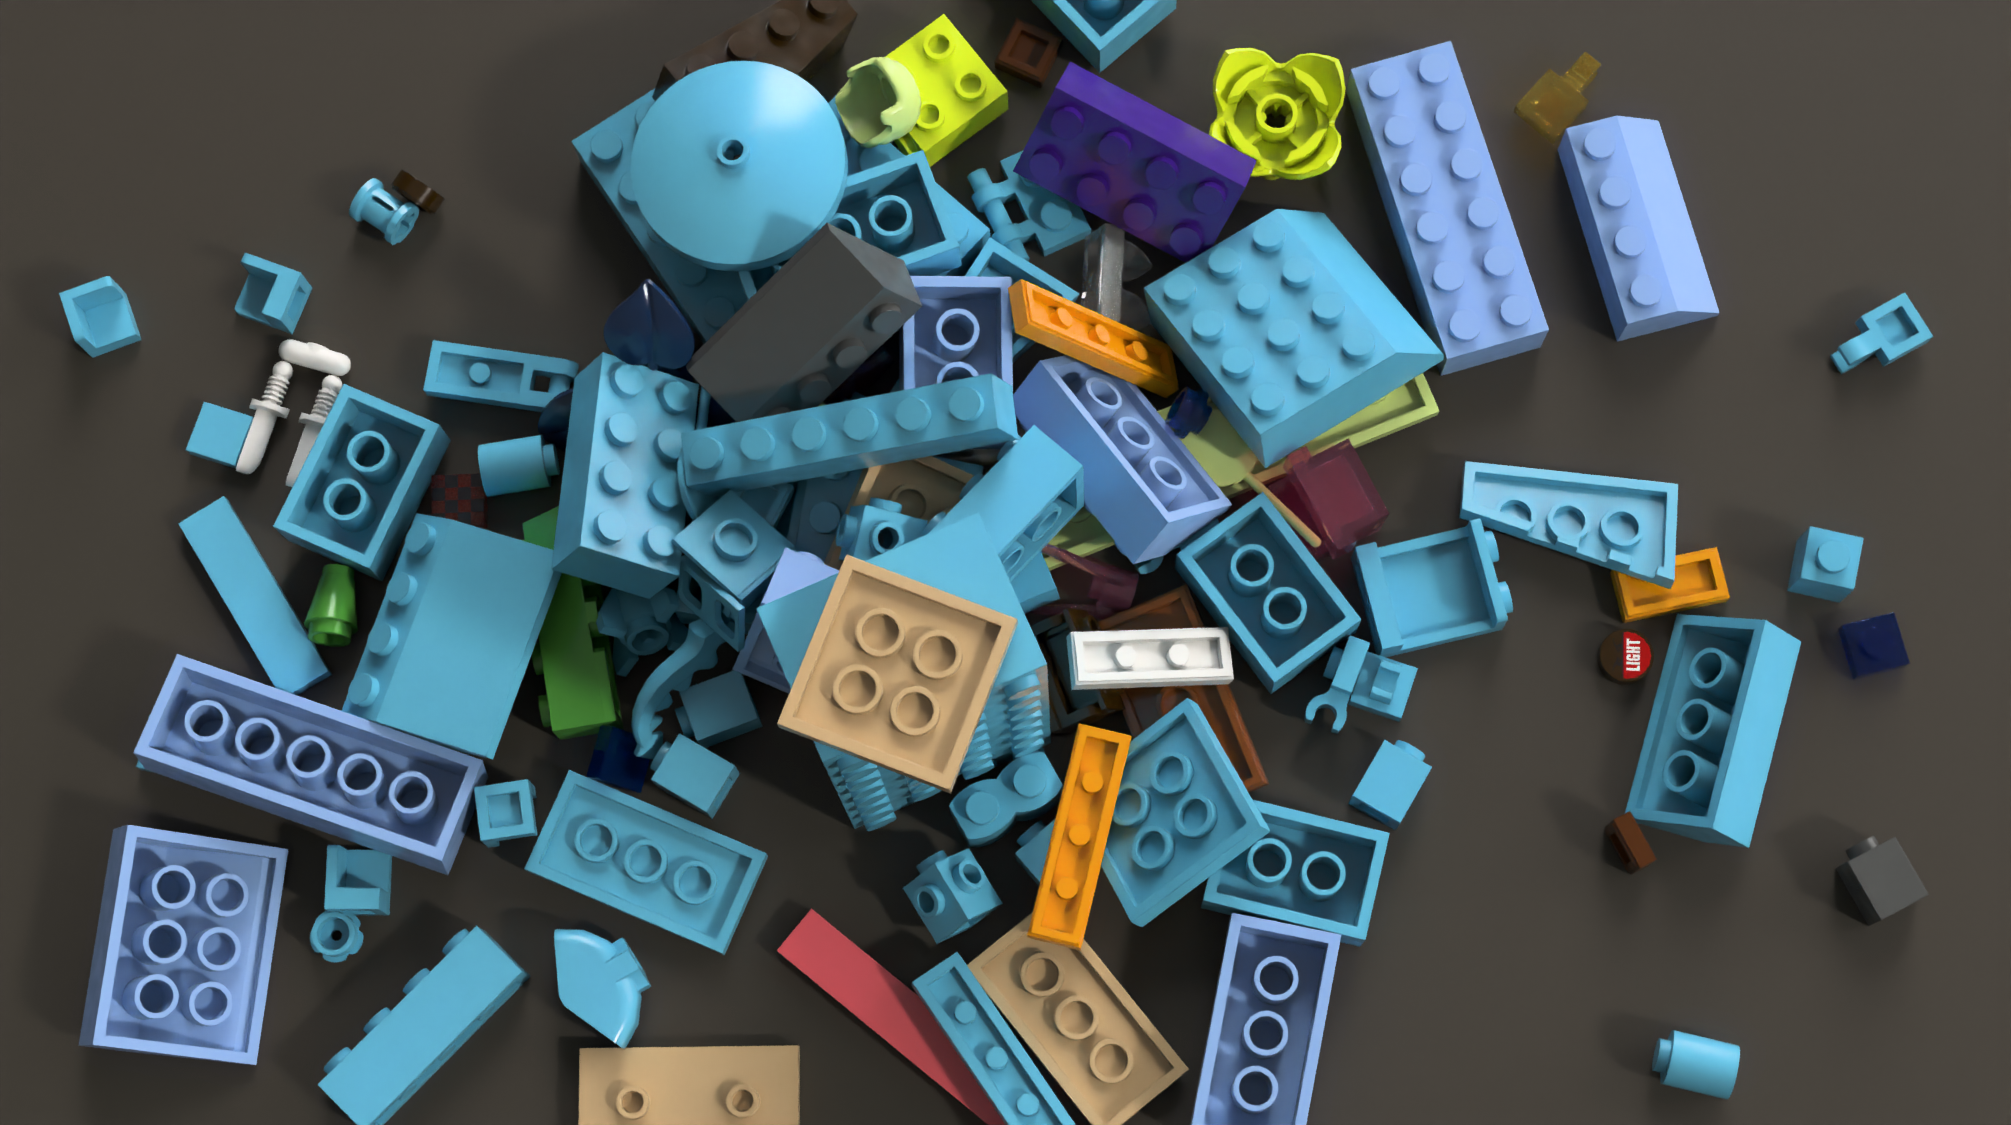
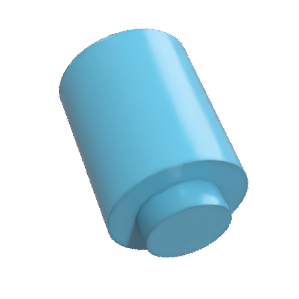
(517, 465)
(1697, 1064)

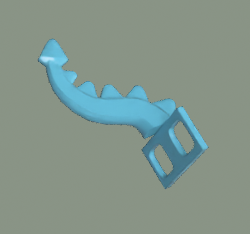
(694, 654)

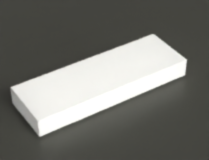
(1149, 658)

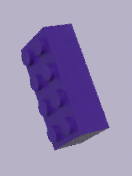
(1134, 165)

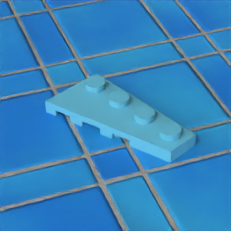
(1587, 516)

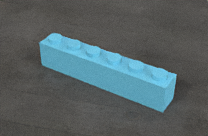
(850, 435)

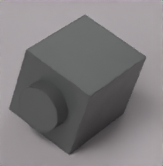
(1880, 879)

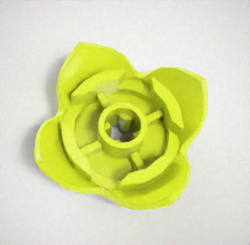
(1304, 90)

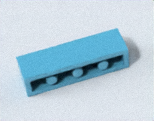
(423, 1028)

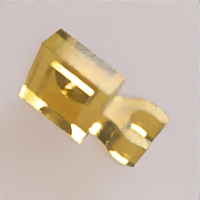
(1556, 100)

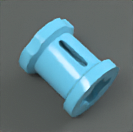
(384, 211)

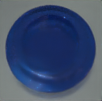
(1189, 412)

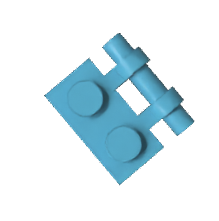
(1048, 217)

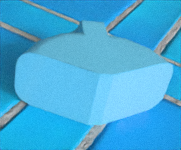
(600, 982)

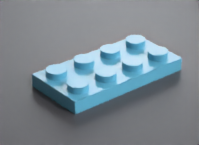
(646, 862)

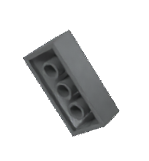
(806, 327)

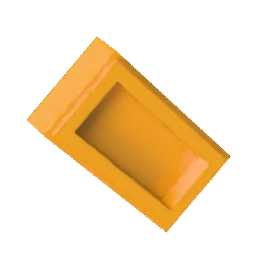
(1696, 584)

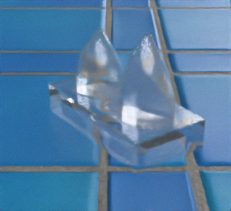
(1107, 264)

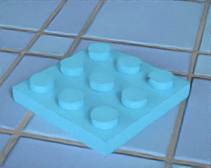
(1176, 814)

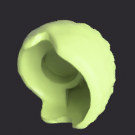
(878, 102)

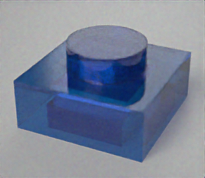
(1873, 646)
(615, 761)

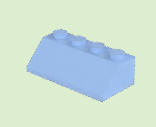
(1636, 225)
(1134, 467)

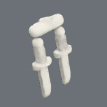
(306, 355)

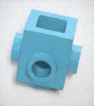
(876, 529)
(951, 894)

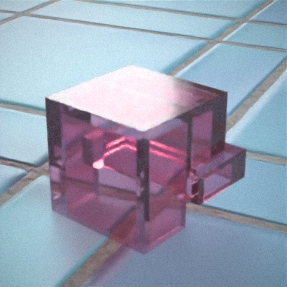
(1331, 498)

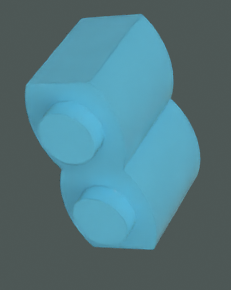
(1020, 793)

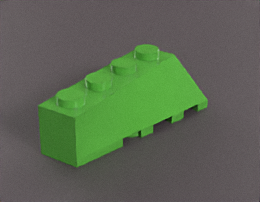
(572, 651)

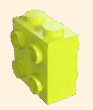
(954, 88)

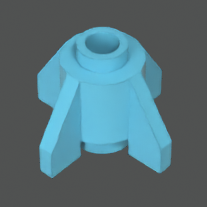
(640, 625)

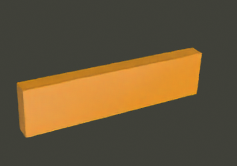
(1092, 338)
(1079, 836)

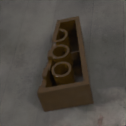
(787, 34)

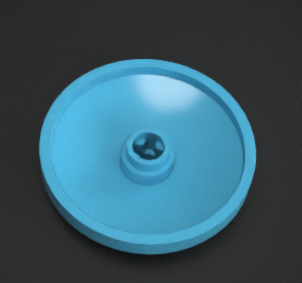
(746, 208)

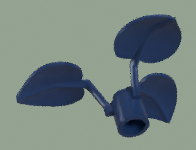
(644, 332)

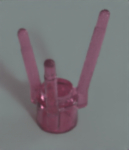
(1109, 585)

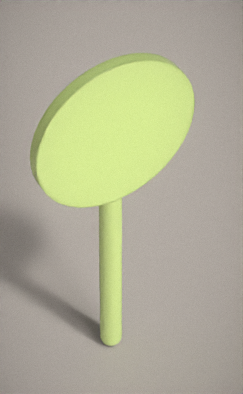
(1230, 460)

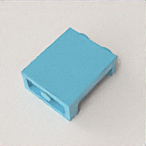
(1431, 589)

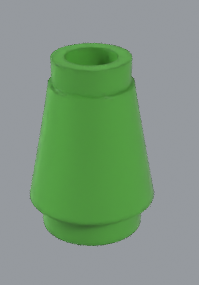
(333, 607)

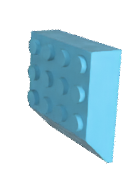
(1287, 330)

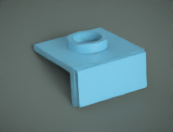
(734, 548)

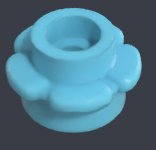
(326, 925)

